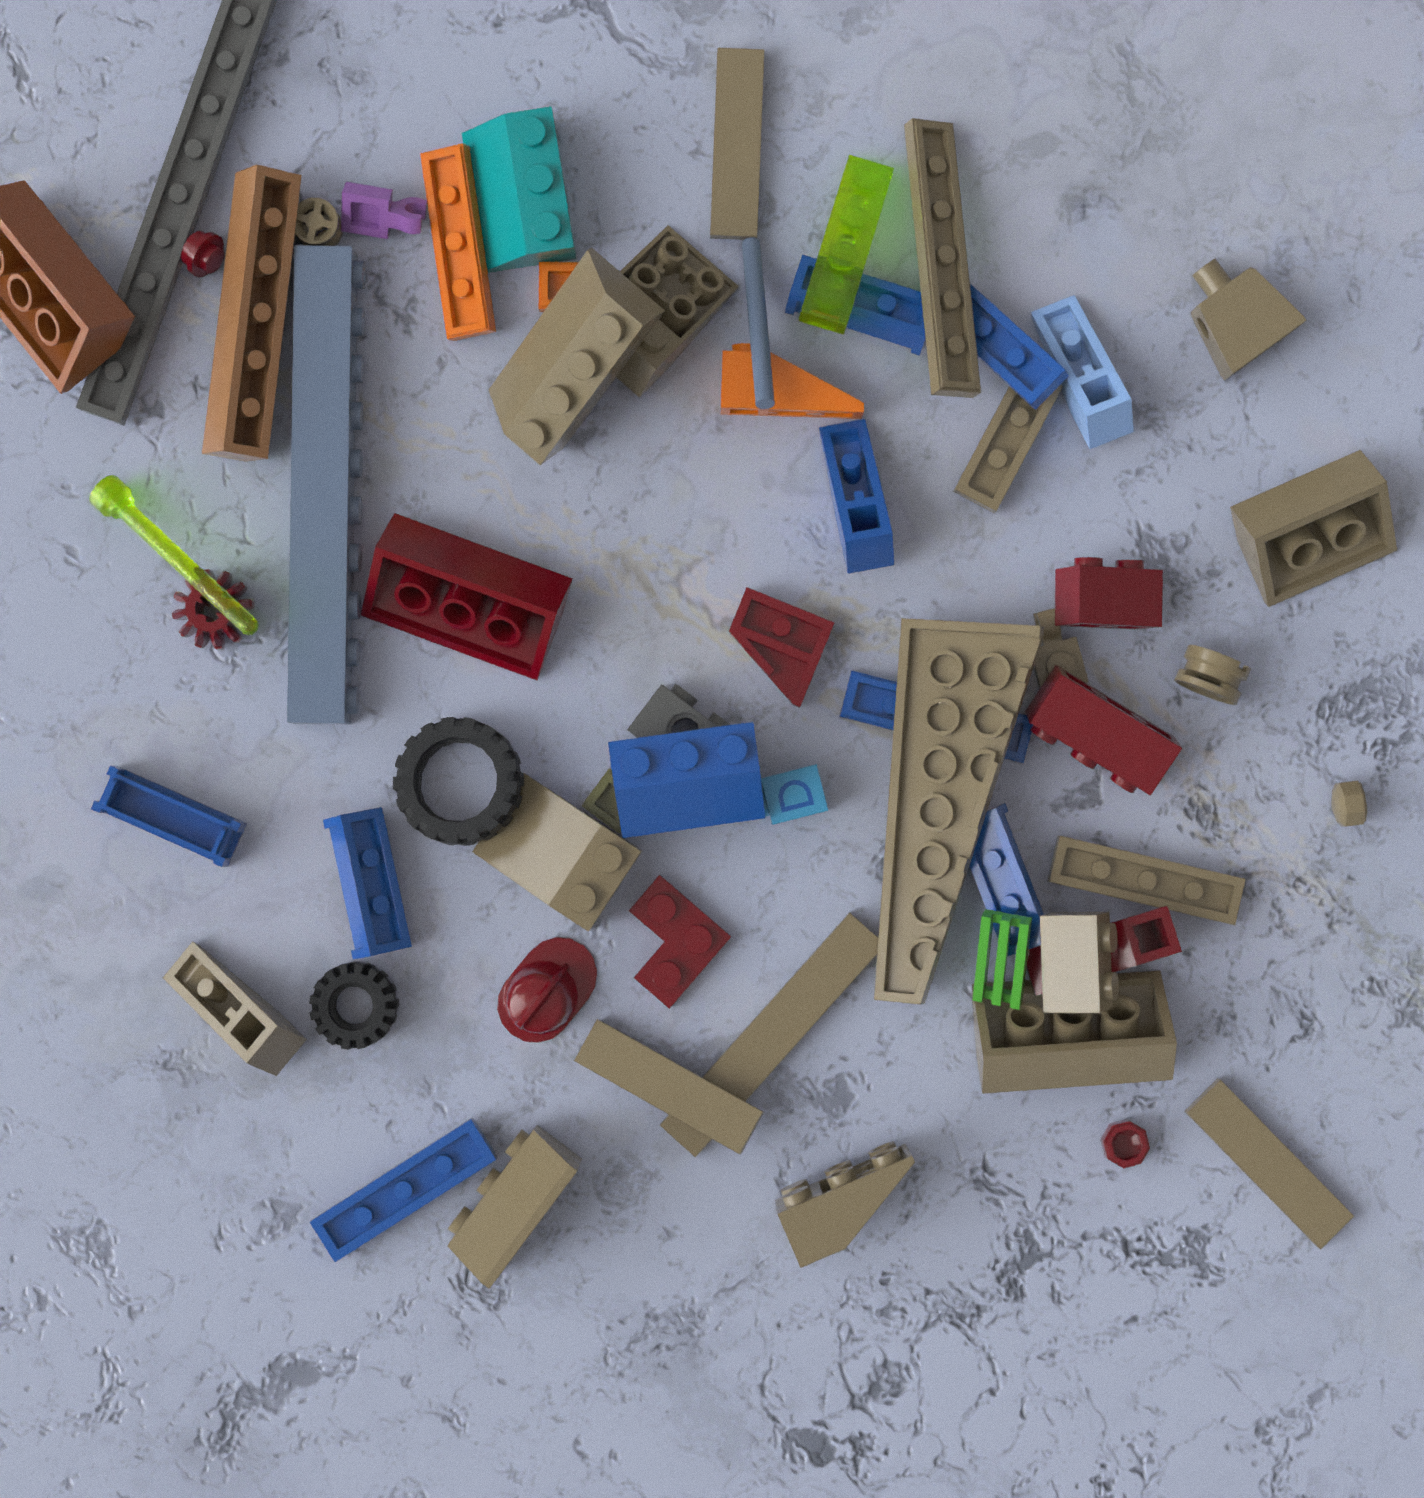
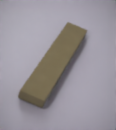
(942, 259)
(785, 1019)

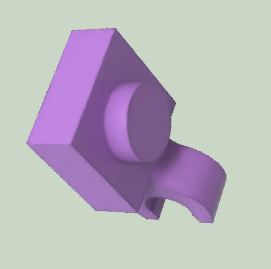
(372, 212)

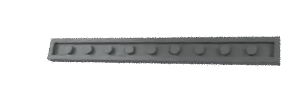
(178, 200)

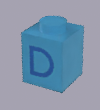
(793, 794)

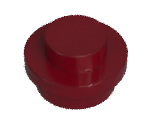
(203, 253)

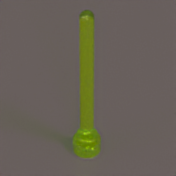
(114, 499)

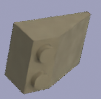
(560, 854)

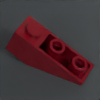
(1139, 941)

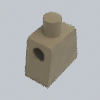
(1240, 316)

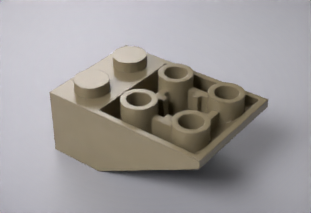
(687, 290)
(832, 1211)

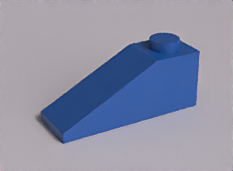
(857, 496)

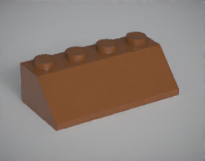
(54, 293)

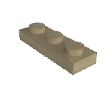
(1002, 449)

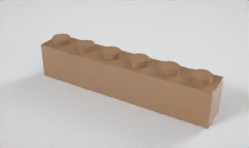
(251, 314)

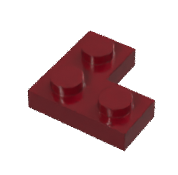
(688, 938)

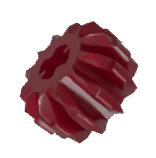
(203, 625)

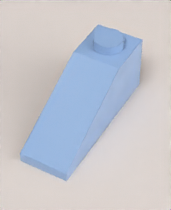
(1093, 386)

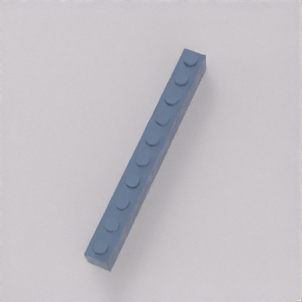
(324, 484)

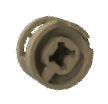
(1213, 670)

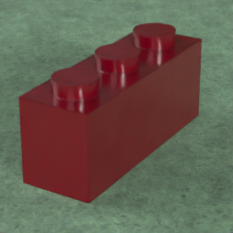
(1101, 732)

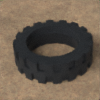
(415, 759)

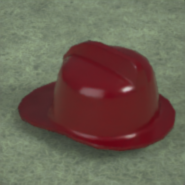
(547, 990)

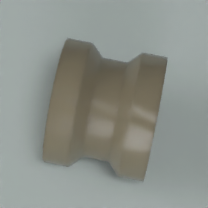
(313, 216)

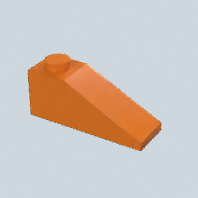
(795, 390)

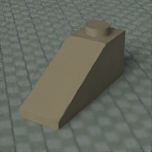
(234, 1010)

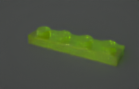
(846, 244)

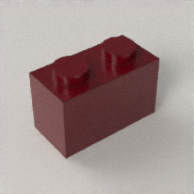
(1108, 596)

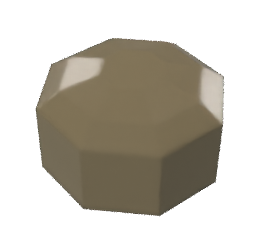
(1349, 803)

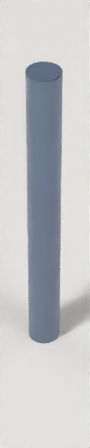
(758, 323)

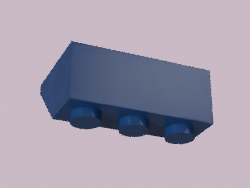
(687, 780)

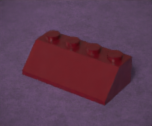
(465, 596)

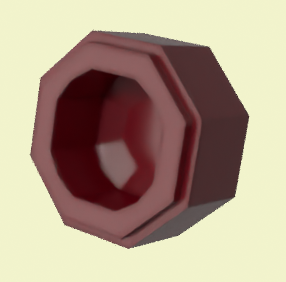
(1125, 1143)

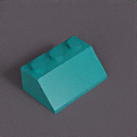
(521, 190)

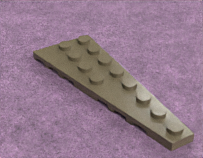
(950, 737)

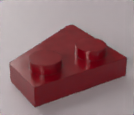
(781, 641)

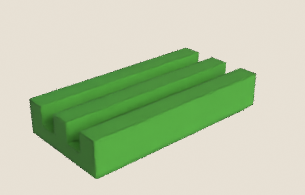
(997, 992)

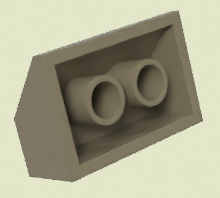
(1315, 527)
(512, 1203)

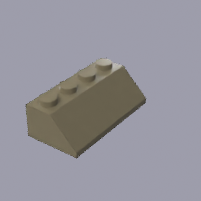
(571, 356)
(1076, 1049)

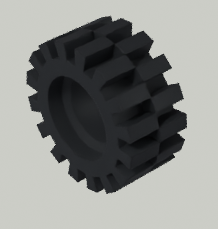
(325, 1005)

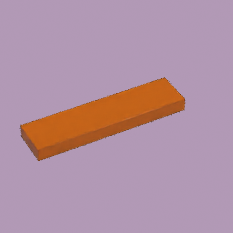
(458, 242)

